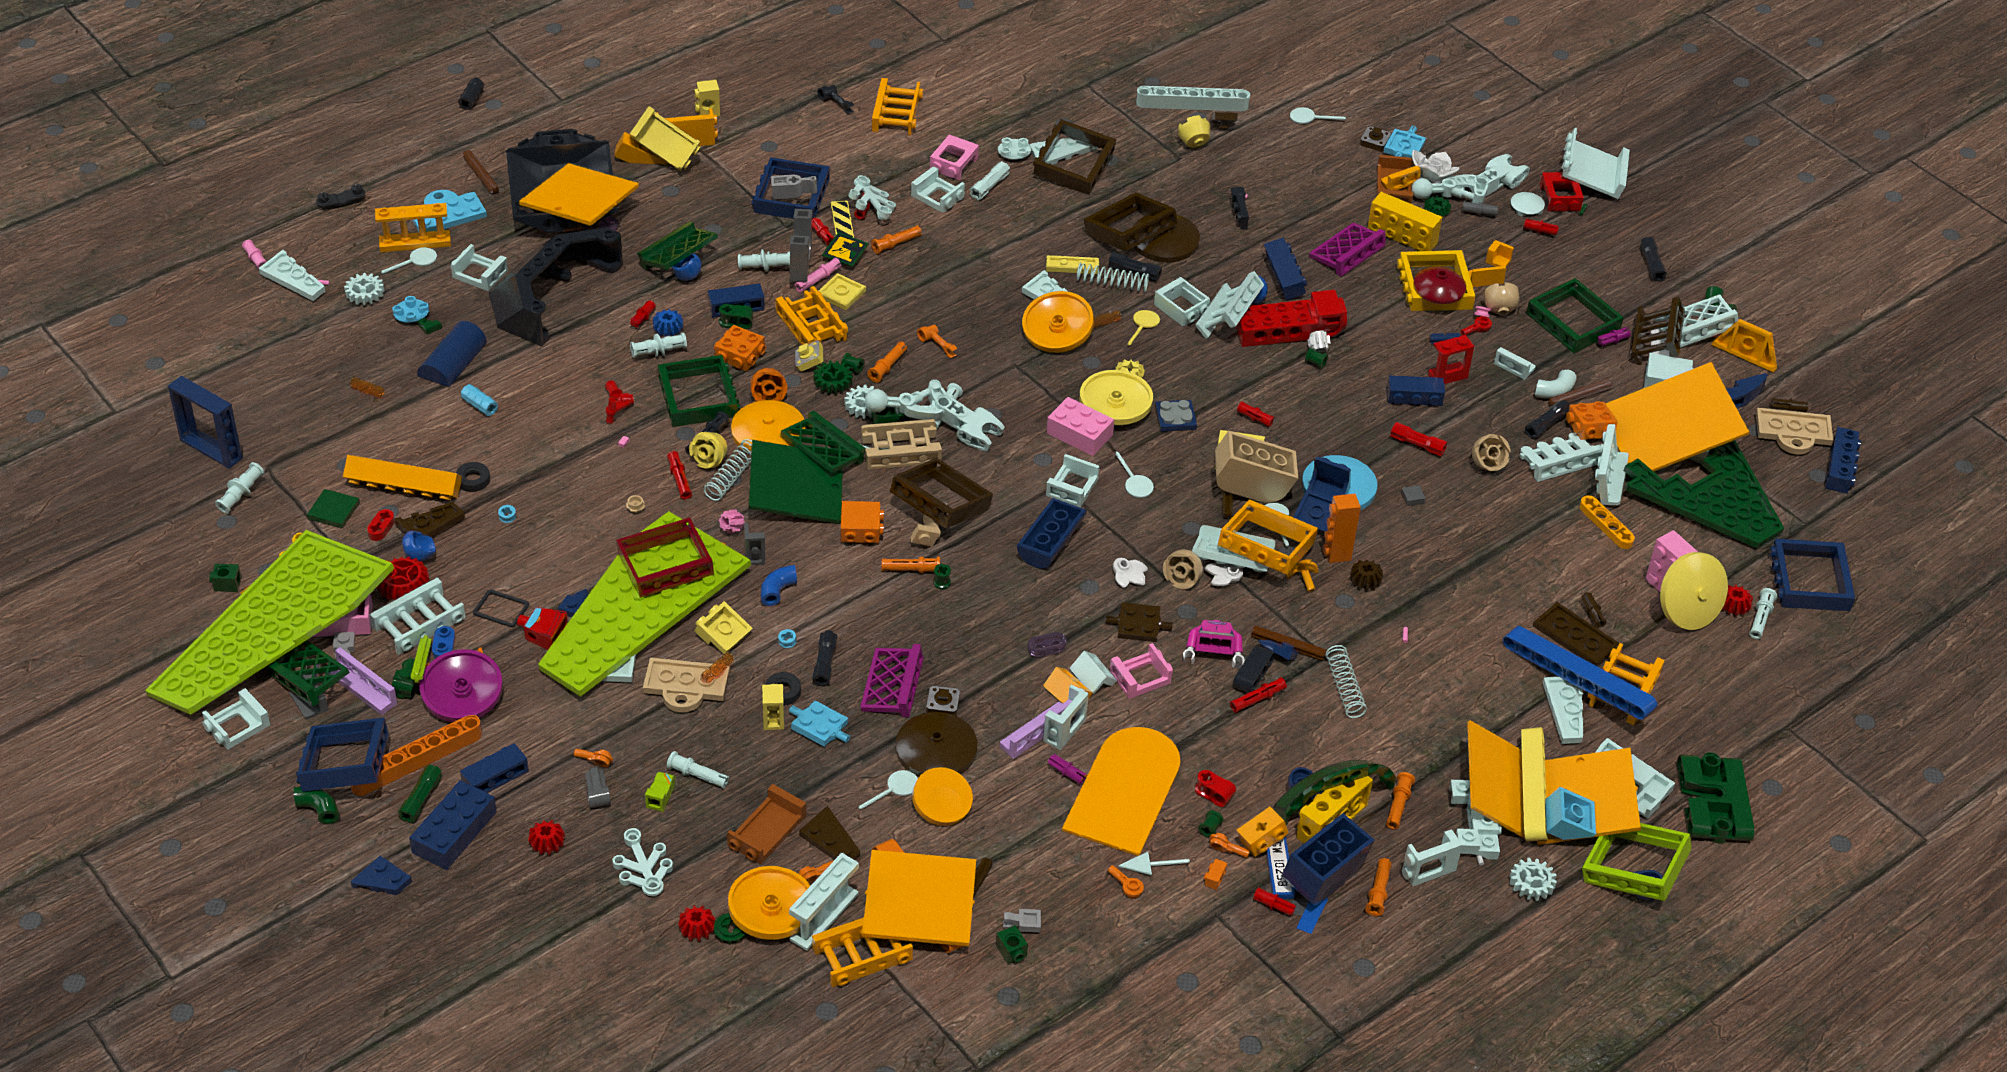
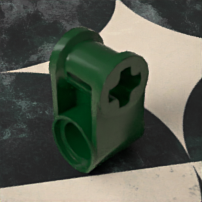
(737, 315)
(889, 415)

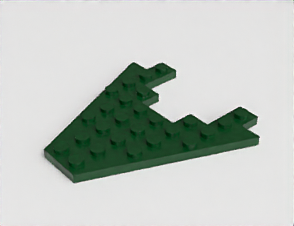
(1723, 500)

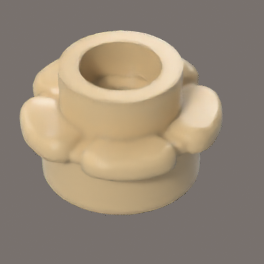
(635, 503)

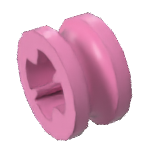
(1482, 311)

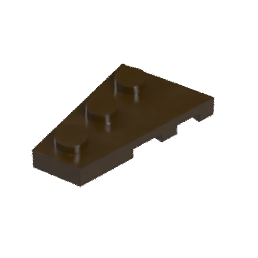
(829, 836)

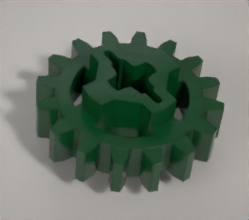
(832, 376)

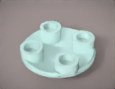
(1014, 148)
(1527, 203)

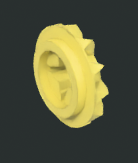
(1137, 368)

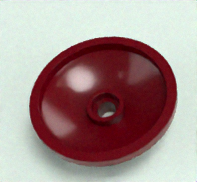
(1439, 285)

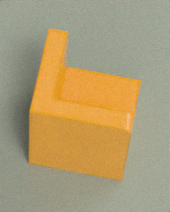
(1499, 254)

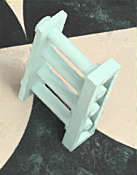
(1230, 304)
(411, 602)
(824, 900)

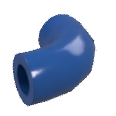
(775, 582)

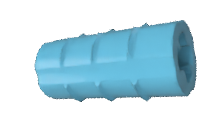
(479, 400)

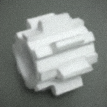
(1319, 341)

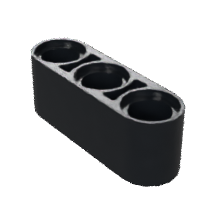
(1253, 669)

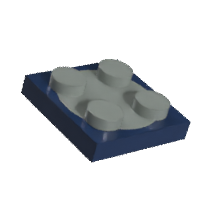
(1175, 415)

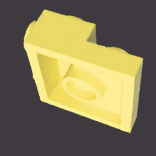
(722, 627)

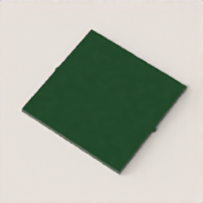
(793, 483)

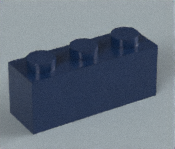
(748, 295)
(1415, 390)
(496, 769)

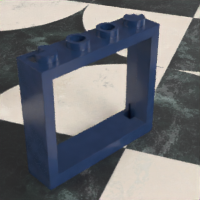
(789, 167)
(227, 447)
(1812, 600)
(344, 732)

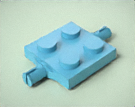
(1404, 142)
(819, 723)

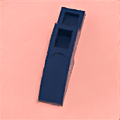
(1747, 389)

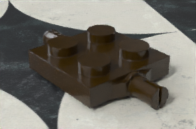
(1139, 622)

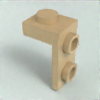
(926, 533)

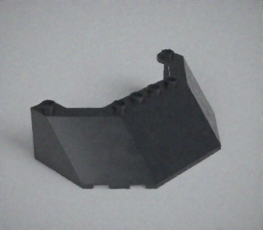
(513, 298)

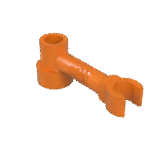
(931, 332)

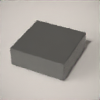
(1413, 495)

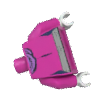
(1216, 638)

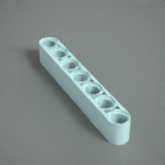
(1193, 98)

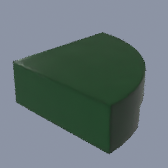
(429, 326)

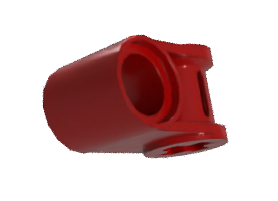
(1215, 789)

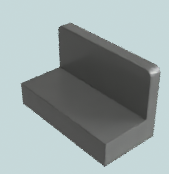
(754, 546)
(305, 708)

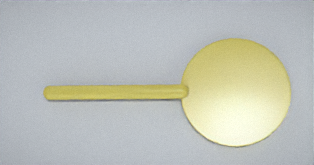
(1144, 319)

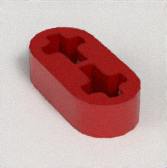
(384, 526)

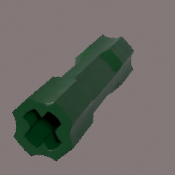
(413, 804)

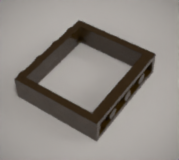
(1066, 177)
(1163, 219)
(905, 487)

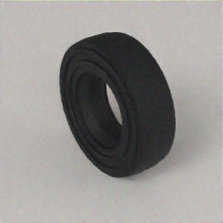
(477, 468)
(790, 680)

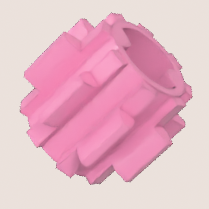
(731, 521)

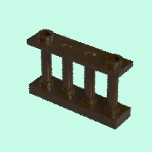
(1672, 334)

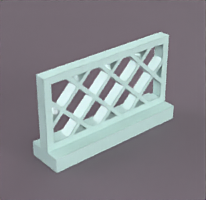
(1703, 329)

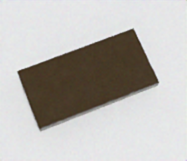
(1575, 634)

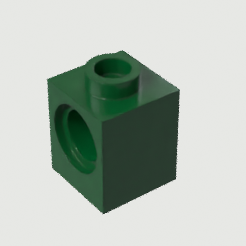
(225, 577)
(1011, 937)

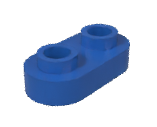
(443, 641)

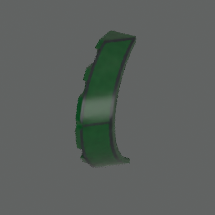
(1328, 778)

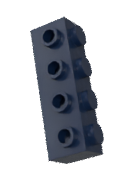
(1285, 268)
(1843, 460)

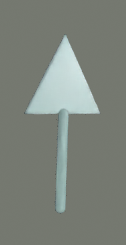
(1143, 865)

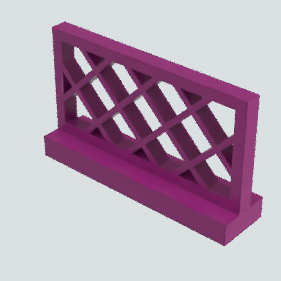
(1355, 254)
(912, 668)

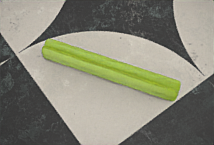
(421, 658)

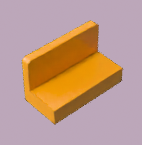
(1402, 178)
(1487, 276)
(1059, 684)

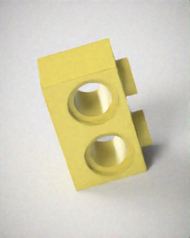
(773, 707)

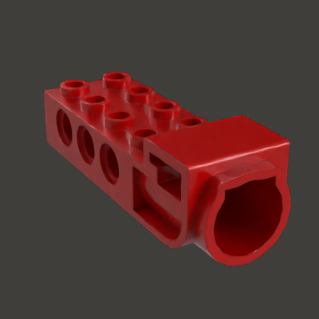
(1293, 319)

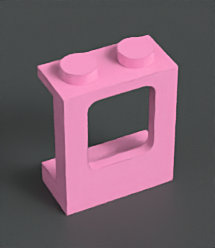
(956, 146)
(1131, 688)

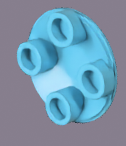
(410, 310)

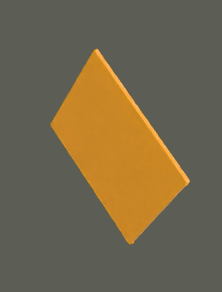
(1676, 418)

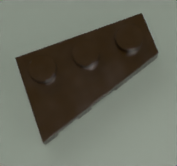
(433, 521)

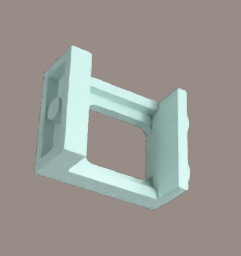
(929, 183)
(489, 278)
(1068, 493)
(248, 709)
(1058, 727)
(1447, 853)

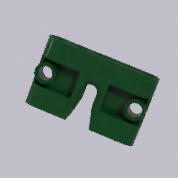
(1721, 801)

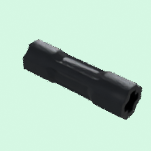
(1124, 263)
(1656, 267)
(1541, 424)
(823, 669)

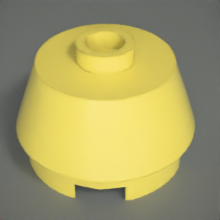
(1195, 131)
(708, 449)

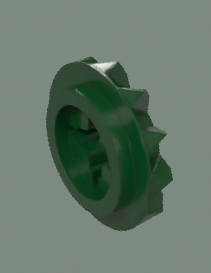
(1432, 205)
(721, 929)

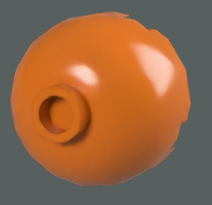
(768, 385)

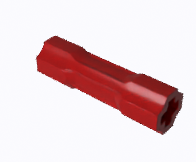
(1430, 443)

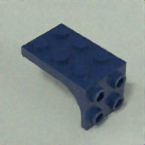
(1326, 481)

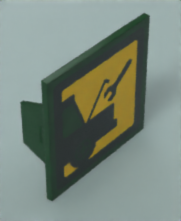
(845, 249)

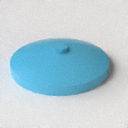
(1362, 478)

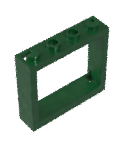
(1540, 314)
(692, 368)

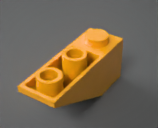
(634, 152)

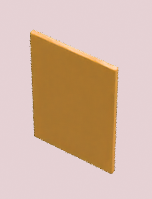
(1496, 778)

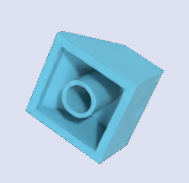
(1570, 815)

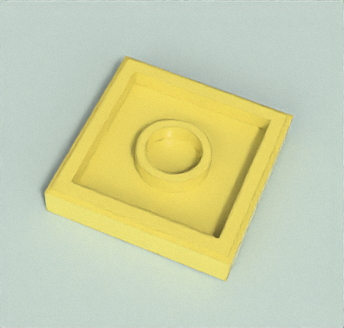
(842, 291)

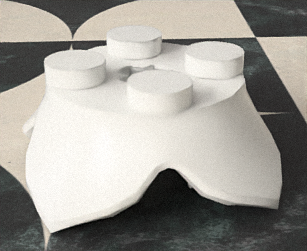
(1435, 167)

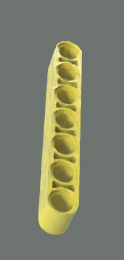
(1534, 784)

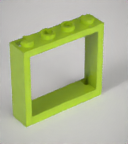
(1633, 882)

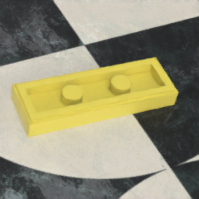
(1070, 264)

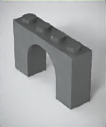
(801, 245)

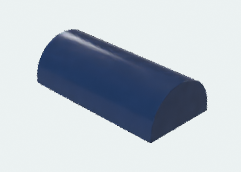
(453, 354)
(1050, 533)

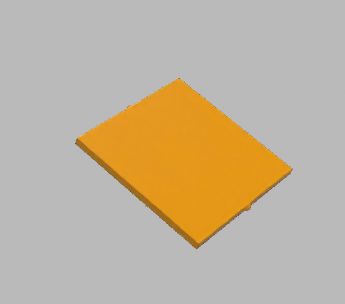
(579, 194)
(1606, 780)
(919, 898)

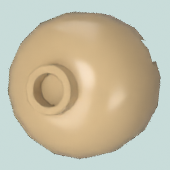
(1501, 298)
(1491, 452)
(1183, 568)

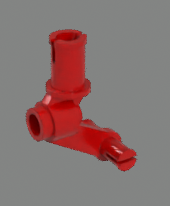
(617, 400)

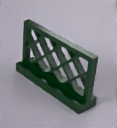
(675, 246)
(829, 435)
(294, 679)

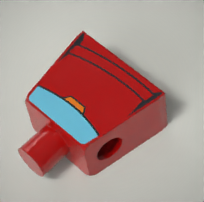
(543, 626)

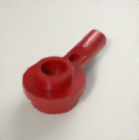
(1481, 324)

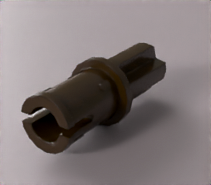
(1789, 405)
(1593, 610)

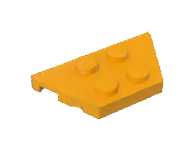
(1749, 344)

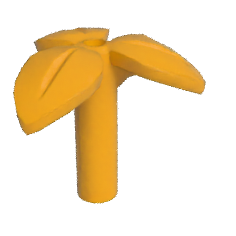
(1305, 567)

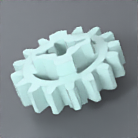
(364, 288)
(856, 401)
(1533, 879)

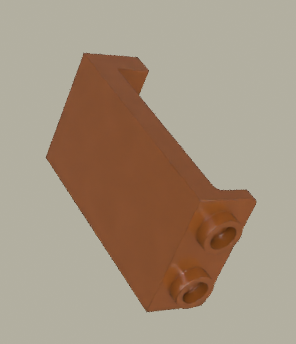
(1389, 165)
(768, 825)

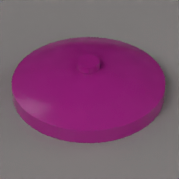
(461, 685)

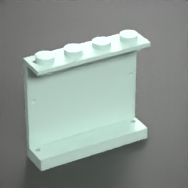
(1595, 167)

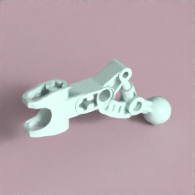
(1496, 174)
(970, 424)

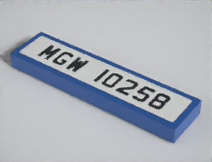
(1277, 859)

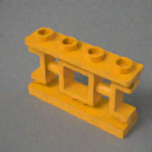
(804, 309)

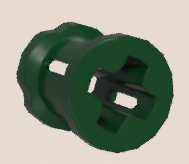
(1316, 358)
(854, 363)
(942, 579)
(1212, 821)

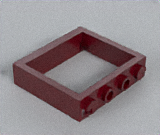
(672, 576)

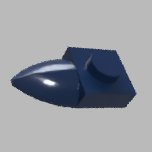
(572, 603)
(1283, 649)

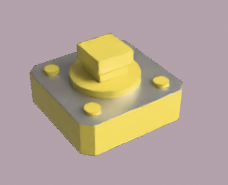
(808, 355)

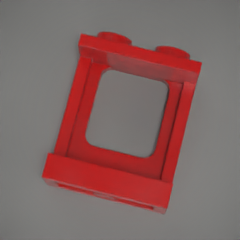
(1554, 181)
(1454, 371)

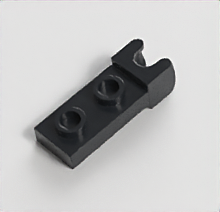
(1238, 204)

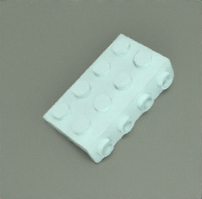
(1611, 468)
(1207, 548)

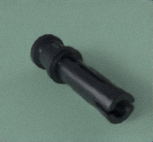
(715, 425)

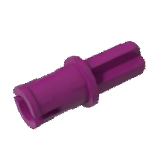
(1614, 336)
(1067, 769)

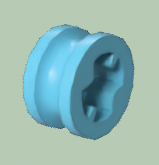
(507, 509)
(790, 642)

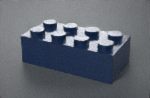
(453, 825)

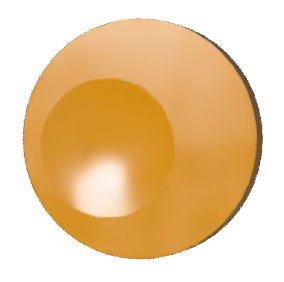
(942, 796)

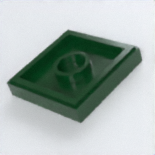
(333, 508)

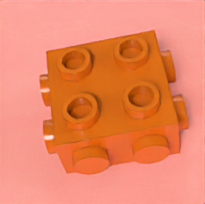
(740, 347)
(1590, 419)
(861, 521)

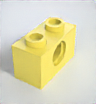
(707, 97)

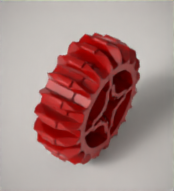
(404, 578)

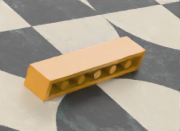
(402, 476)

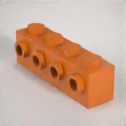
(1341, 528)

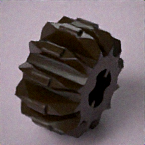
(1366, 574)

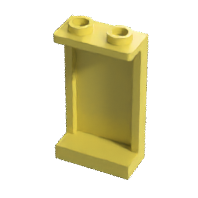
(664, 139)

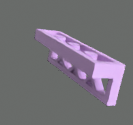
(365, 684)
(1029, 733)

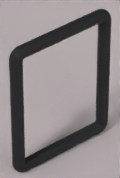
(475, 611)

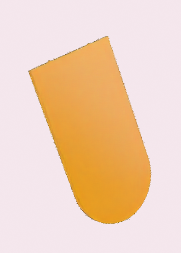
(1125, 789)

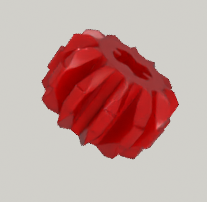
(1737, 601)
(546, 837)
(696, 923)

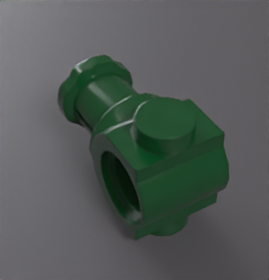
(402, 680)

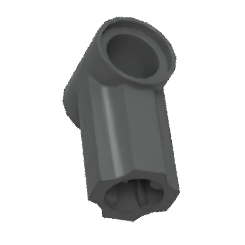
(597, 790)

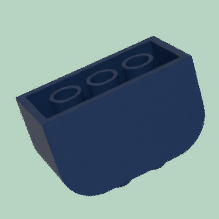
(1328, 859)

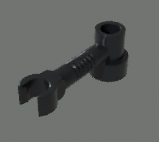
(831, 92)

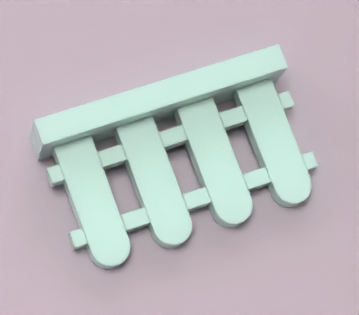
(1567, 462)

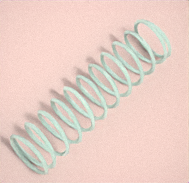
(1112, 276)
(733, 480)
(1337, 676)

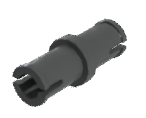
(1479, 208)

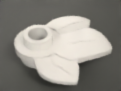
(1129, 571)
(1224, 573)

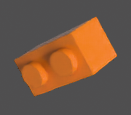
(1216, 873)

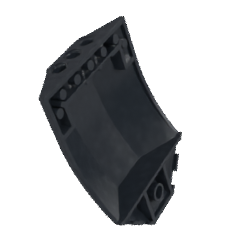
(540, 159)

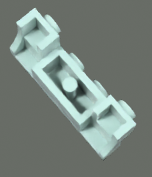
(1651, 784)
(1482, 832)

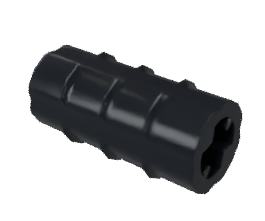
(471, 93)

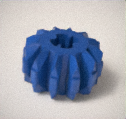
(667, 323)

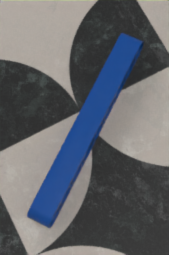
(1580, 672)

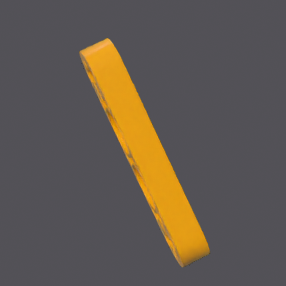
(1621, 537)

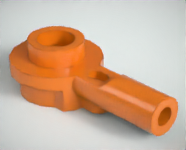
(601, 758)
(1221, 843)
(812, 874)
(1131, 886)

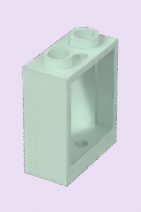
(1177, 288)

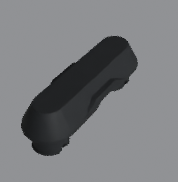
(333, 200)

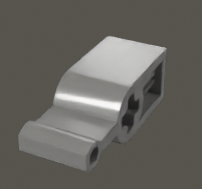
(792, 186)

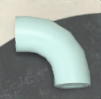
(1563, 384)

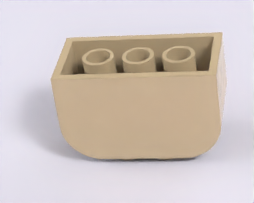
(1254, 468)

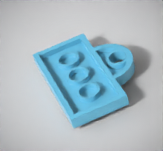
(459, 209)

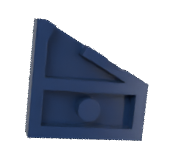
(382, 877)

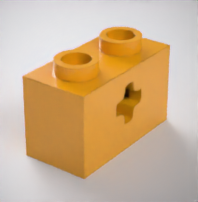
(1262, 831)

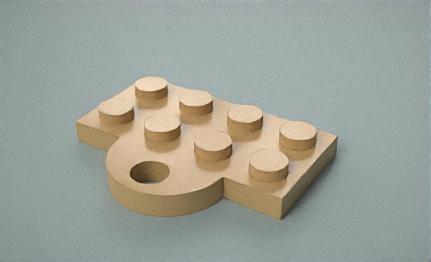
(1794, 428)
(683, 681)

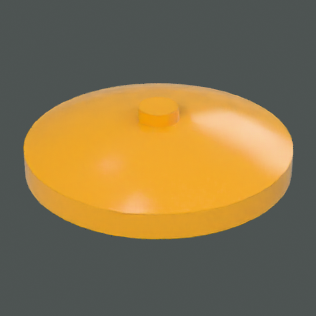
(1058, 321)
(764, 422)
(762, 901)

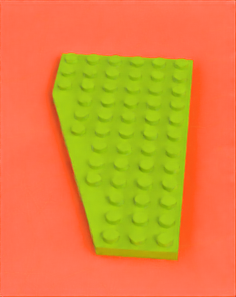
(286, 605)
(619, 624)

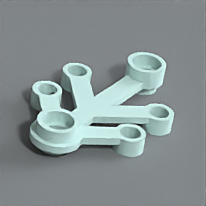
(863, 183)
(652, 884)

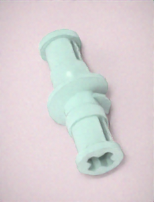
(764, 260)
(658, 345)
(239, 487)

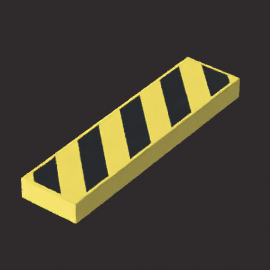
(841, 218)

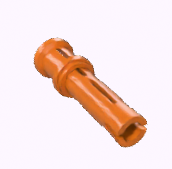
(890, 241)
(884, 365)
(921, 565)
(1401, 794)
(1378, 894)

